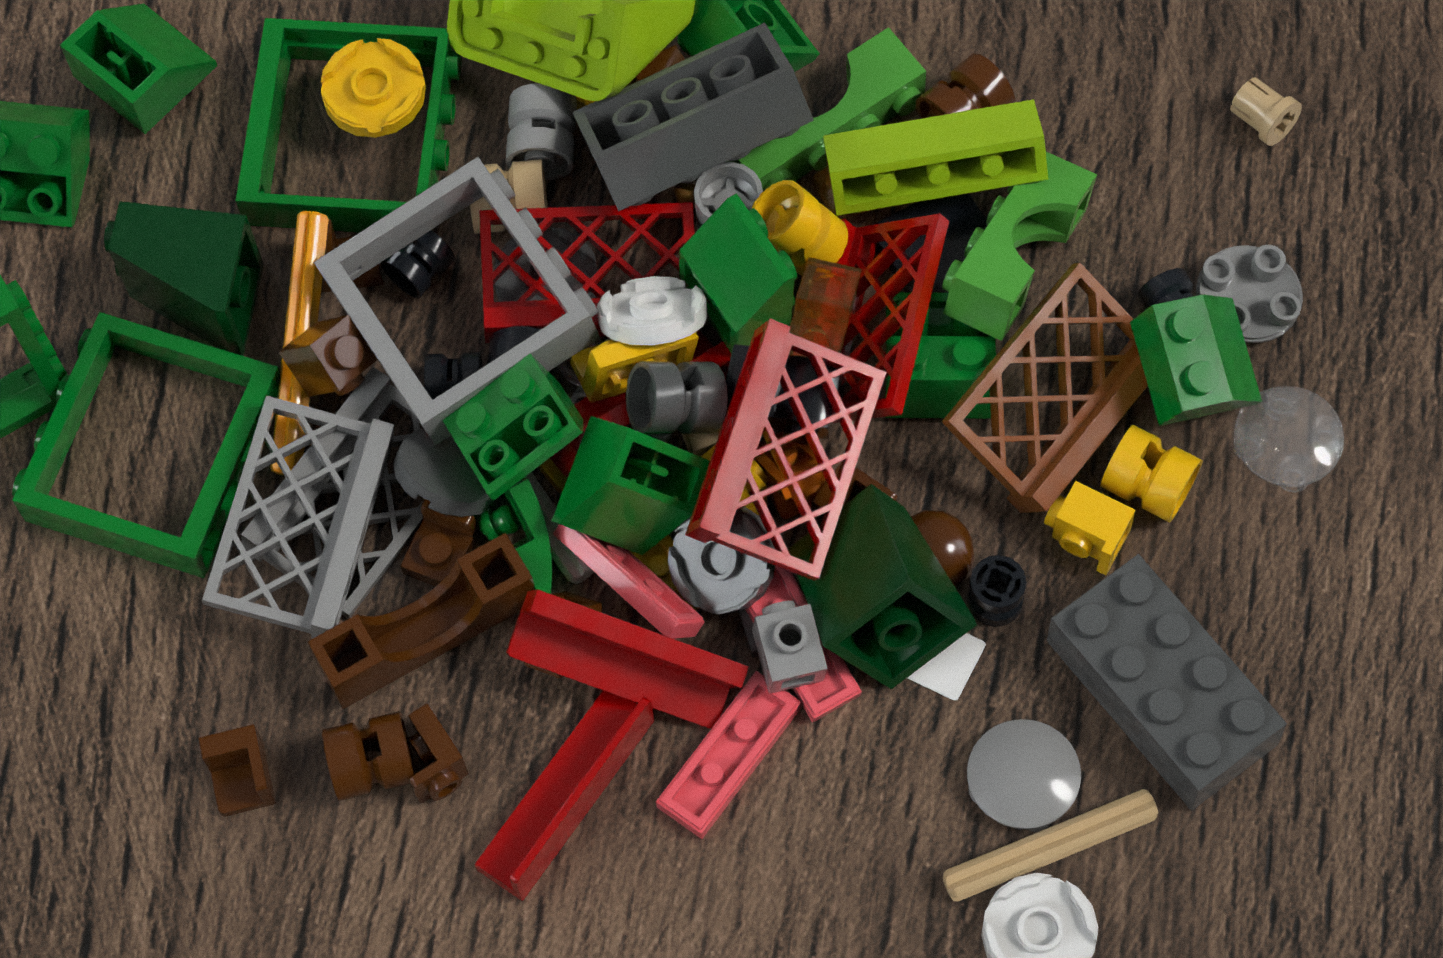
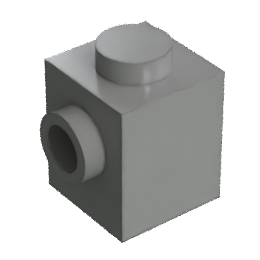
(789, 646)

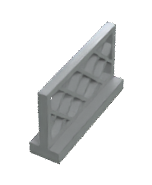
(364, 404)
(346, 531)

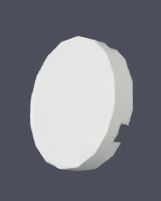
(652, 311)
(1039, 920)

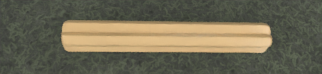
(1050, 845)

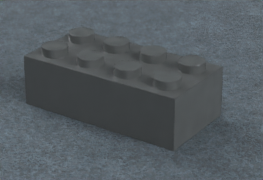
(693, 116)
(1165, 682)

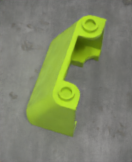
(568, 44)

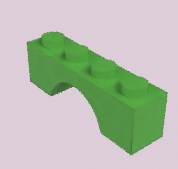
(881, 84)
(993, 279)

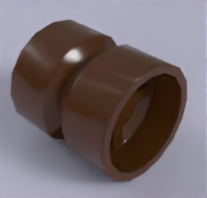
(971, 86)
(348, 758)

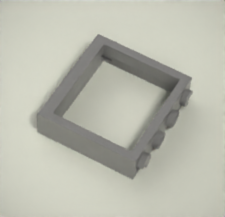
(417, 217)

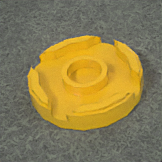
(373, 87)

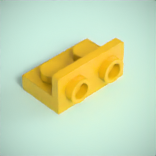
(606, 367)

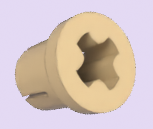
(1266, 110)

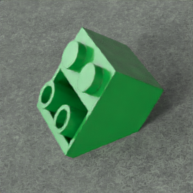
(135, 62)
(42, 162)
(738, 272)
(945, 363)
(514, 425)
(629, 487)

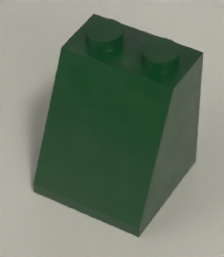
(189, 268)
(882, 591)

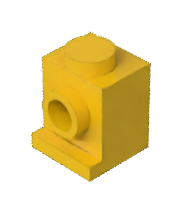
(1090, 524)

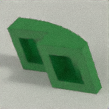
(534, 548)

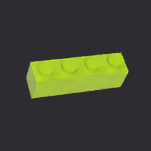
(936, 157)

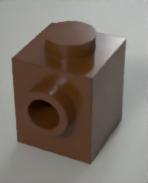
(329, 357)

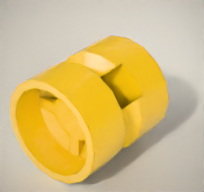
(801, 224)
(1151, 473)

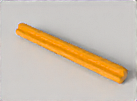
(301, 314)

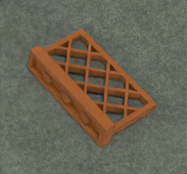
(1080, 428)

